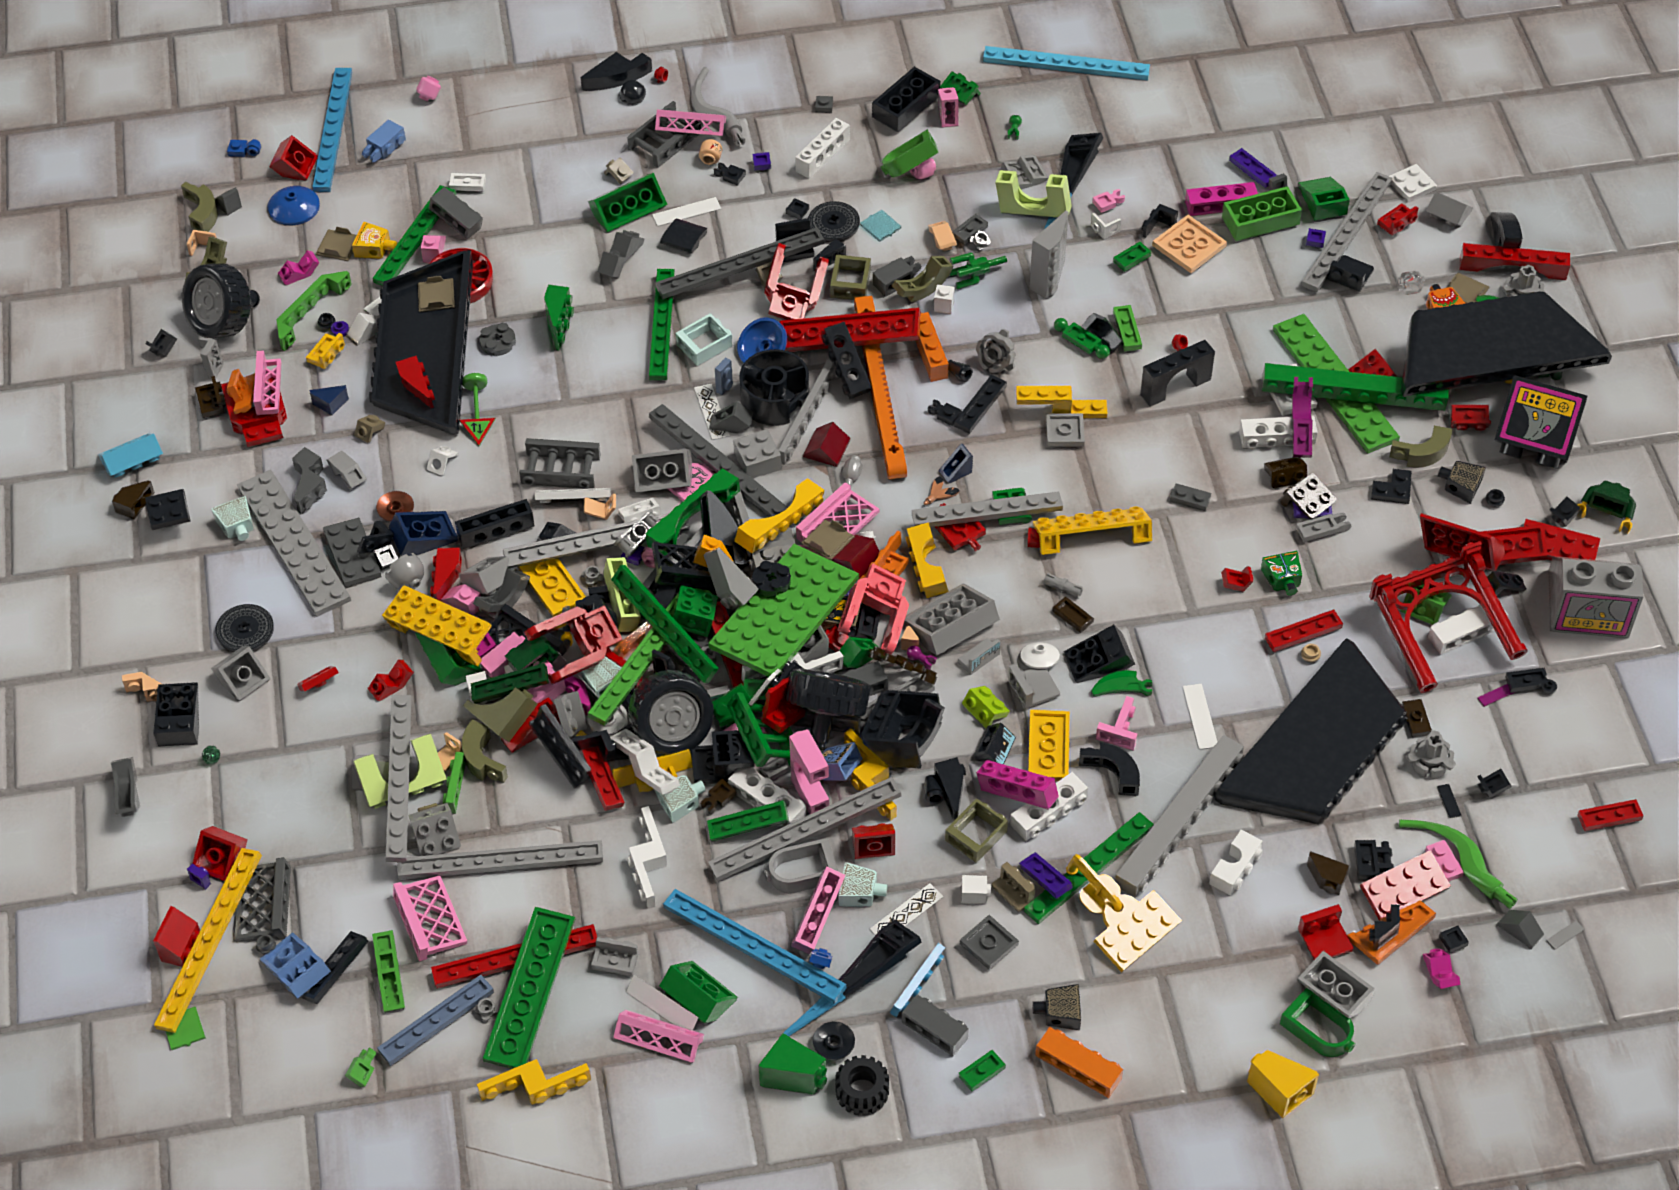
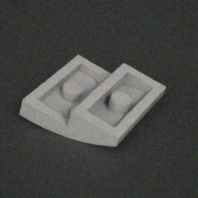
(1028, 171)

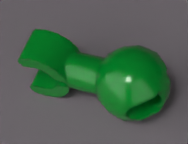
(1014, 121)

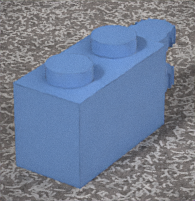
(384, 141)

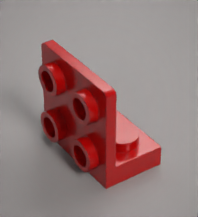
(1373, 364)
(777, 711)
(1324, 932)

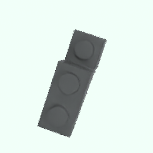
(622, 248)
(311, 485)
(125, 790)

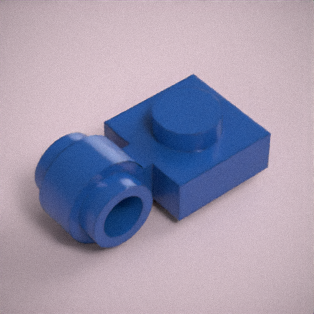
(239, 148)
(821, 958)

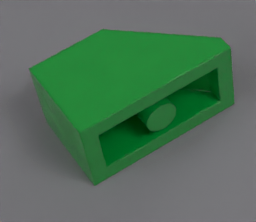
(856, 652)

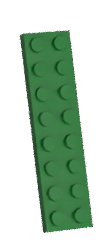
(529, 988)

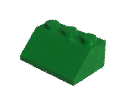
(697, 991)

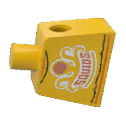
(372, 242)

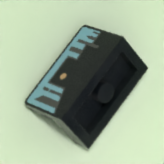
(995, 744)

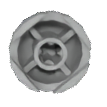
(406, 571)

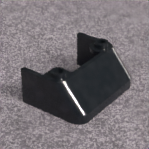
(888, 718)

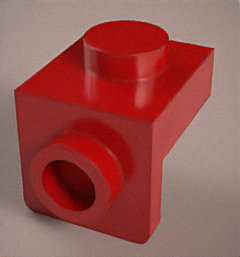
(1237, 580)
(836, 638)

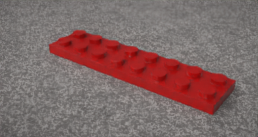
(863, 328)

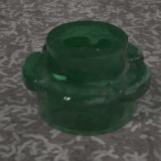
(211, 754)

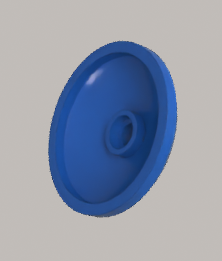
(293, 205)
(759, 336)

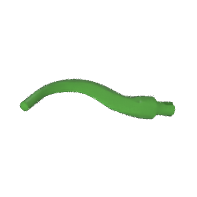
(1470, 859)

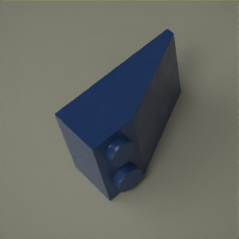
(421, 531)

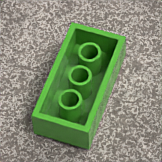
(1261, 213)

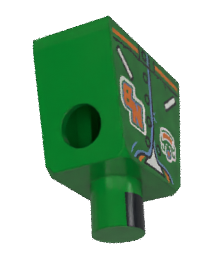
(1283, 571)

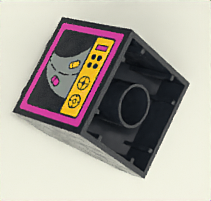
(1540, 421)

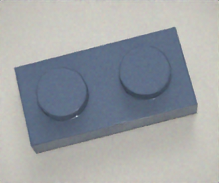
(723, 376)

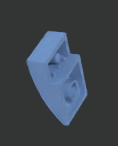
(295, 965)

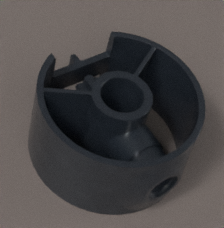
(779, 377)

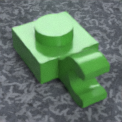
(360, 1068)

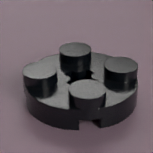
(771, 570)

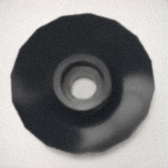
(837, 1033)

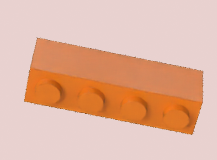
(931, 350)
(1079, 1062)

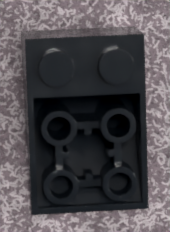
(1099, 655)
(177, 714)

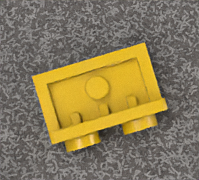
(326, 350)

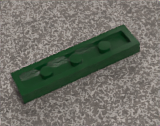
(505, 684)

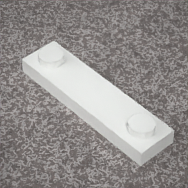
(546, 495)

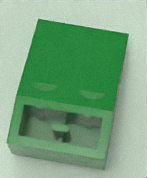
(1324, 198)
(558, 312)

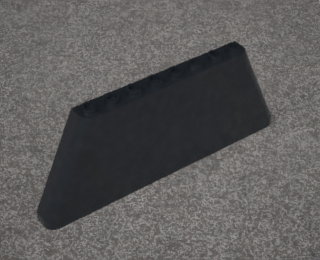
(432, 336)
(1494, 342)
(1318, 742)

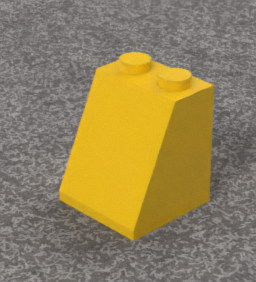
(1281, 1081)

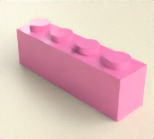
(818, 910)

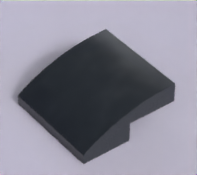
(683, 235)
(866, 623)

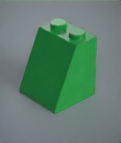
(792, 1067)

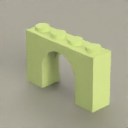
(1015, 201)
(428, 772)

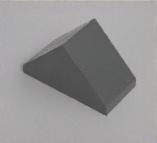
(229, 201)
(1522, 926)

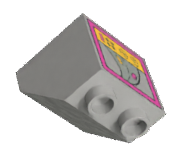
(1594, 596)

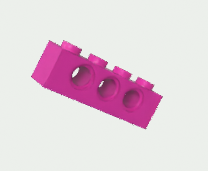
(1211, 199)
(1017, 784)

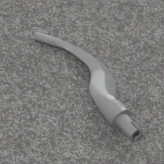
(732, 126)

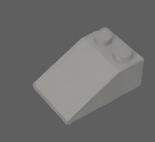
(728, 580)

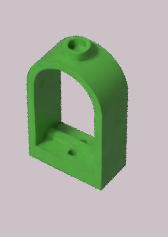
(909, 154)

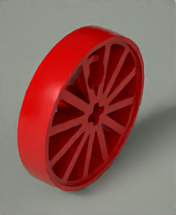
(481, 260)

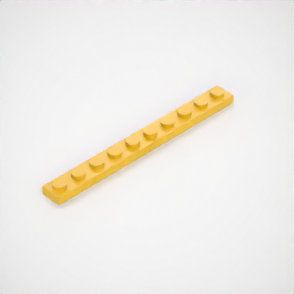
(207, 940)

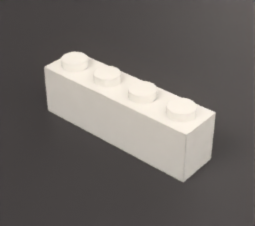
(1460, 629)

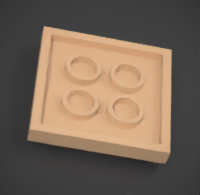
(1189, 243)

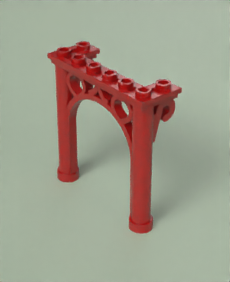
(1469, 565)

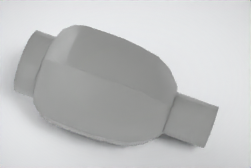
(852, 469)

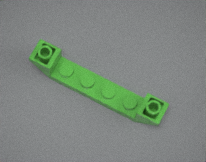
(336, 282)

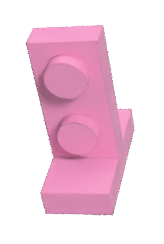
(1119, 734)

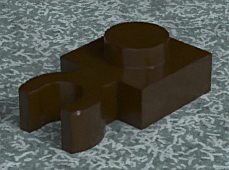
(719, 794)

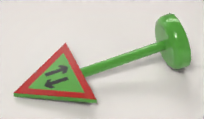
(476, 427)

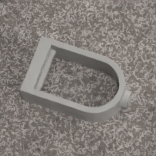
(796, 852)

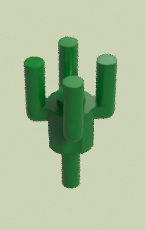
(973, 268)

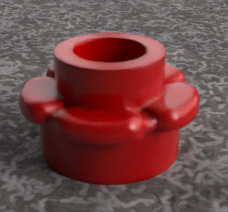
(661, 74)
(1179, 342)

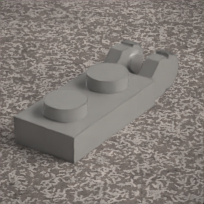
(1323, 526)

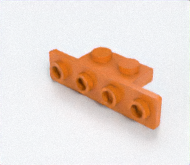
(241, 390)
(889, 559)

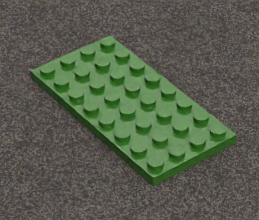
(774, 628)

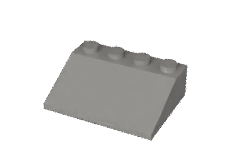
(1049, 257)
(952, 618)

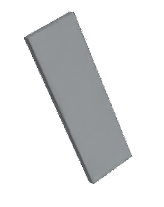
(1565, 935)

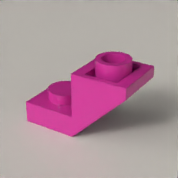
(293, 272)
(575, 684)
(1440, 969)

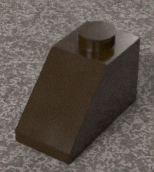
(131, 499)
(1327, 872)

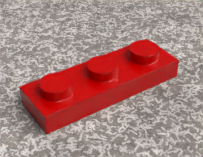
(1610, 815)

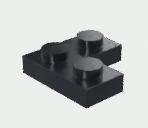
(1396, 491)

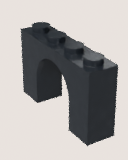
(1197, 360)

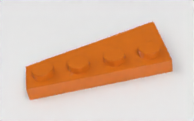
(1412, 920)

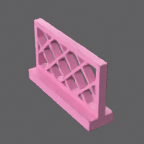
(834, 503)
(411, 917)

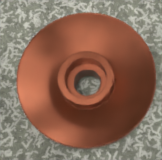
(393, 503)

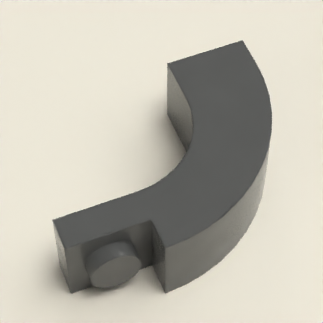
(508, 593)

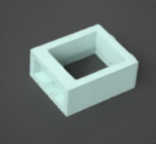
(709, 322)

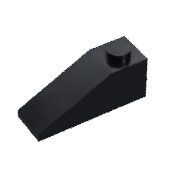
(950, 777)

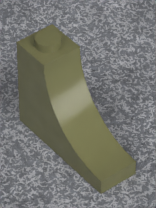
(505, 715)

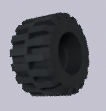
(862, 1069)

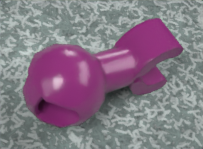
(915, 653)

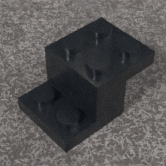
(167, 509)
(720, 758)

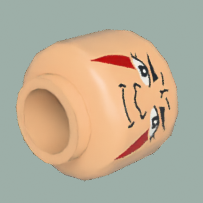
(710, 151)

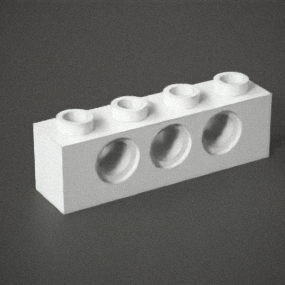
(822, 148)
(1269, 432)
(1069, 786)
(755, 795)

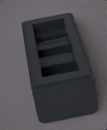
(830, 252)
(661, 662)

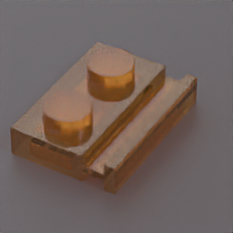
(638, 635)

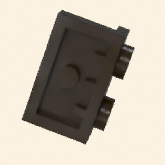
(1286, 471)

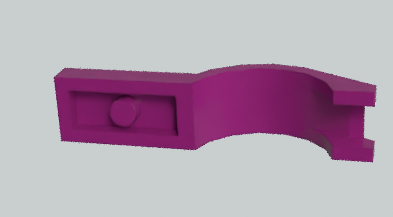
(1302, 418)

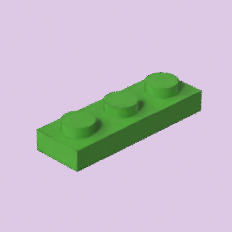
(1127, 327)
(454, 781)

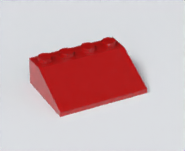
(1449, 539)

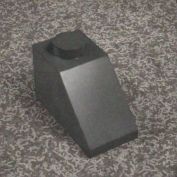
(732, 418)

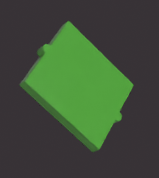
(188, 1031)

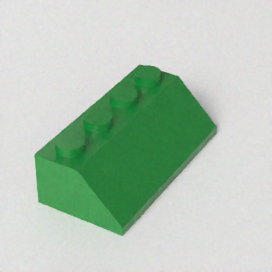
(628, 202)
(447, 662)

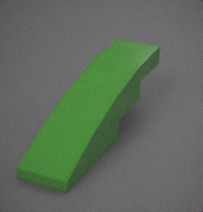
(388, 971)

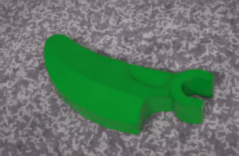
(1121, 682)

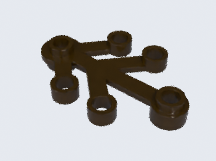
(878, 654)

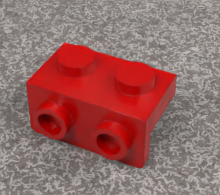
(1398, 219)
(1470, 417)

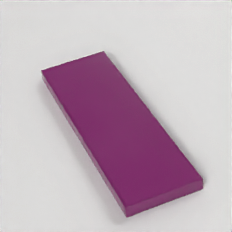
(1495, 695)

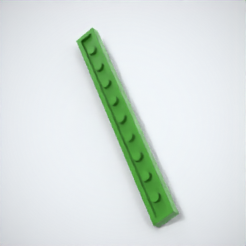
(628, 675)

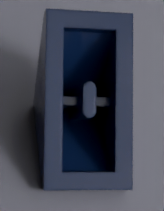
(329, 398)
(957, 465)

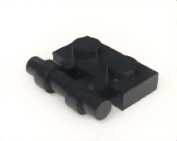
(1367, 858)

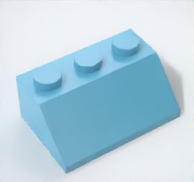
(131, 454)

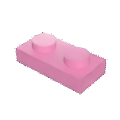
(1446, 860)

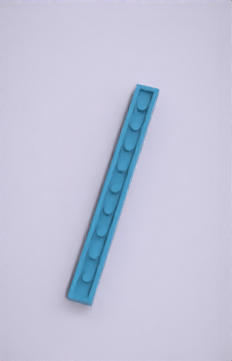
(332, 130)
(755, 946)

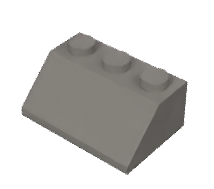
(662, 470)
(1337, 985)

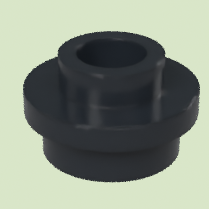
(326, 320)
(1495, 497)

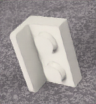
(637, 510)

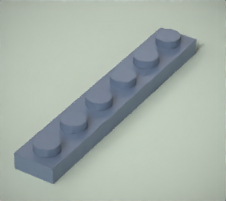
(435, 1020)

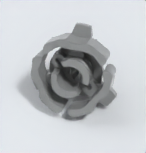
(1523, 282)
(996, 351)
(1433, 753)

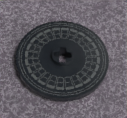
(845, 217)
(256, 620)

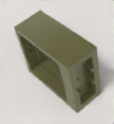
(840, 289)
(966, 845)

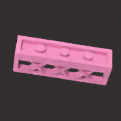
(690, 116)
(261, 385)
(661, 1028)

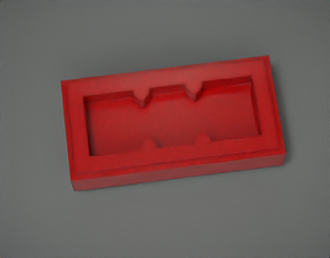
(318, 679)

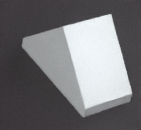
(363, 328)

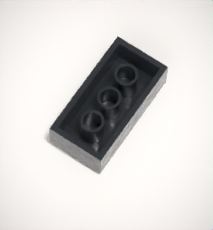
(905, 99)

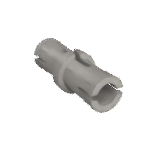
(1063, 585)

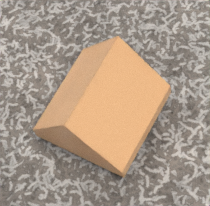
(909, 639)

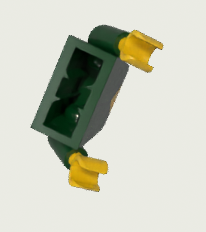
(1610, 499)

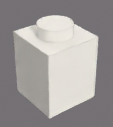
(944, 299)
(975, 889)

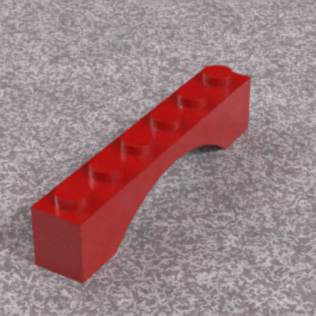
(1549, 263)

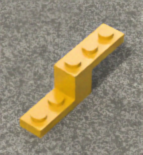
(1061, 400)
(870, 772)
(534, 1082)

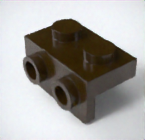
(209, 399)

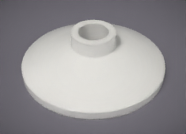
(1040, 655)

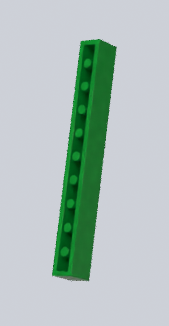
(1349, 386)

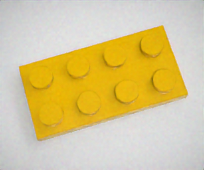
(553, 585)
(1049, 743)

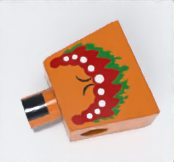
(1442, 297)

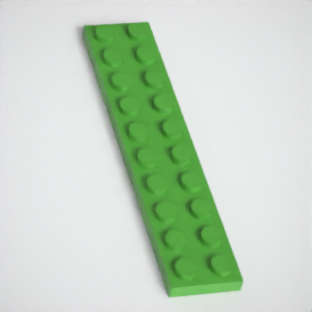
(1312, 351)

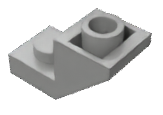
(348, 468)

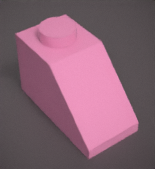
(432, 246)
(462, 598)

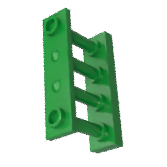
(752, 734)

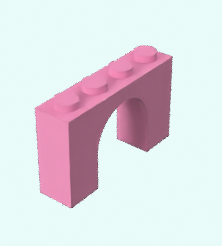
(495, 660)
(807, 770)

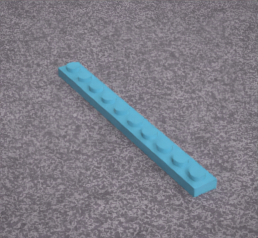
(1066, 63)

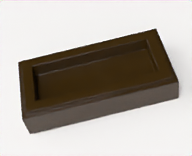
(1073, 614)

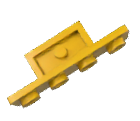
(670, 763)

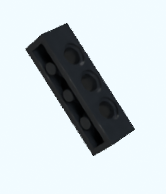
(840, 333)
(494, 523)

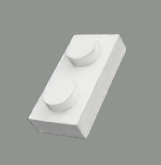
(467, 182)

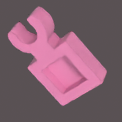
(1108, 201)

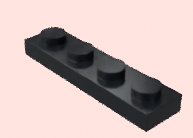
(980, 404)
(337, 964)

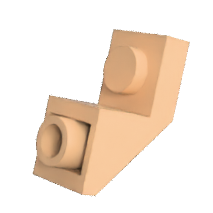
(943, 235)
(140, 681)

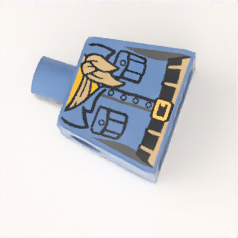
(841, 760)

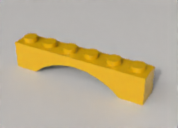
(757, 532)

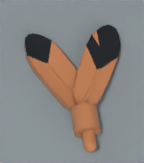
(939, 493)

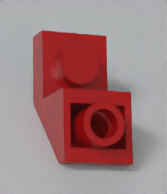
(387, 684)

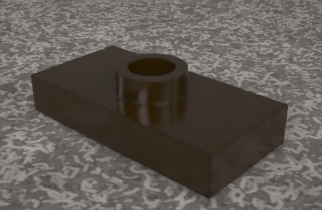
(1417, 718)

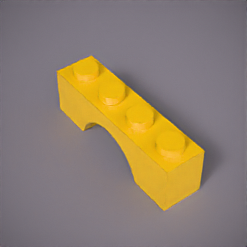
(931, 576)

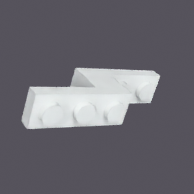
(829, 664)
(645, 762)
(647, 857)

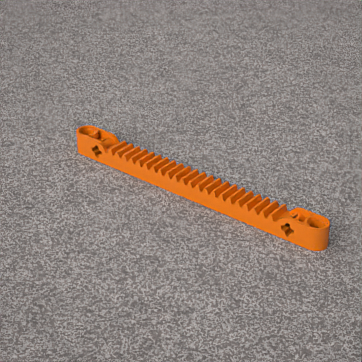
(892, 450)

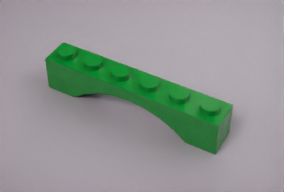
(722, 484)

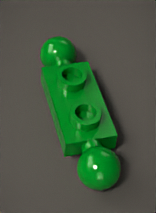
(1081, 338)

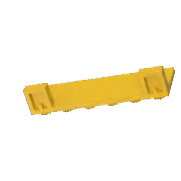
(1051, 529)
(438, 622)

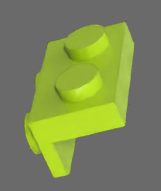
(984, 705)

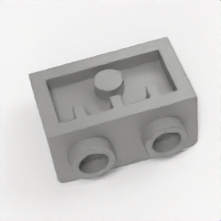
(210, 356)
(571, 713)

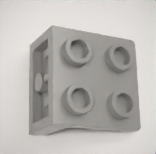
(1032, 685)
(435, 830)

